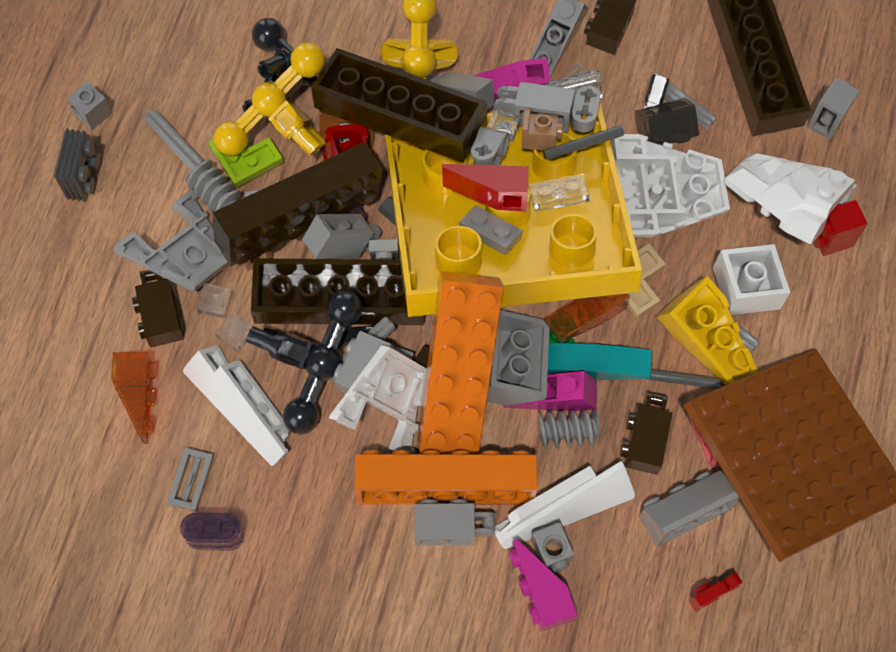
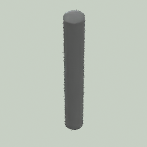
(583, 142)
(685, 379)

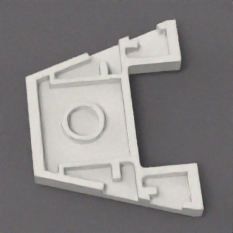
(391, 385)

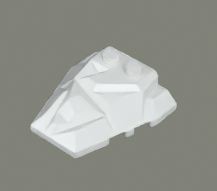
(667, 186)
(792, 192)

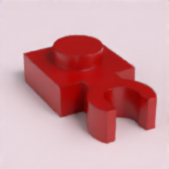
(708, 594)

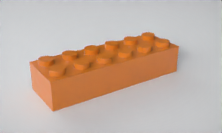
(459, 363)
(475, 478)

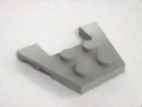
(185, 259)

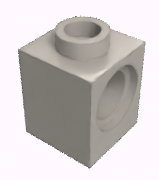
(89, 106)
(552, 535)

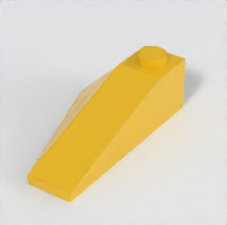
(707, 330)

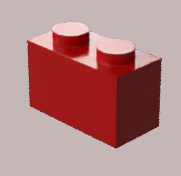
(842, 228)

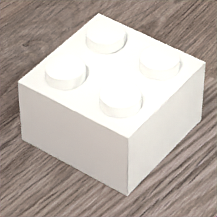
(751, 279)

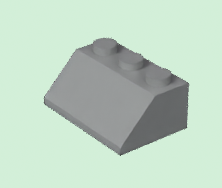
(519, 360)
(688, 507)

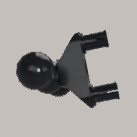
(270, 36)
(319, 360)

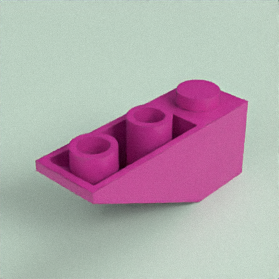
(527, 71)
(565, 393)
(547, 593)

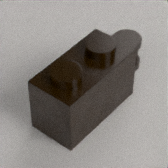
(609, 24)
(157, 310)
(648, 435)

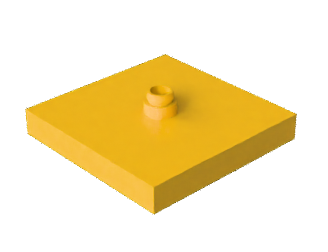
(562, 250)

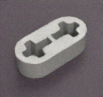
(590, 109)

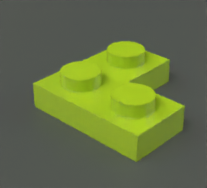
(250, 162)

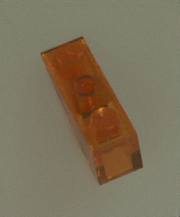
(585, 315)
(132, 381)

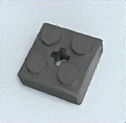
(76, 165)

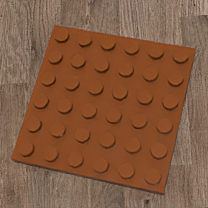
(795, 452)

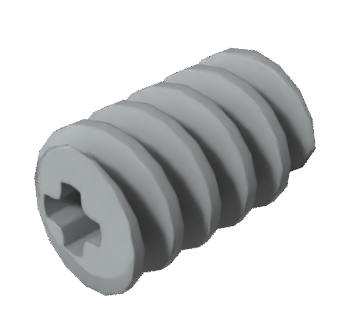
(211, 186)
(569, 428)

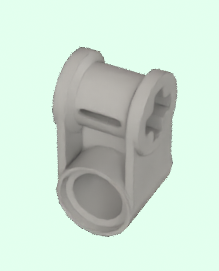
(489, 146)

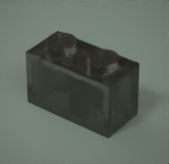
(668, 122)

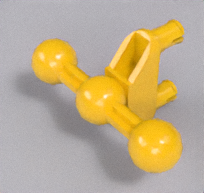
(418, 54)
(271, 101)

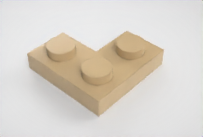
(646, 299)

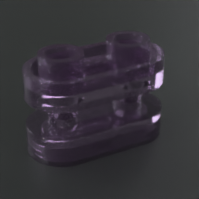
(212, 531)

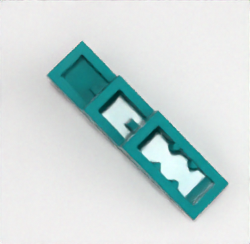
(600, 361)

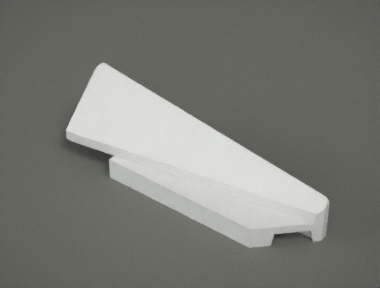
(240, 401)
(567, 503)

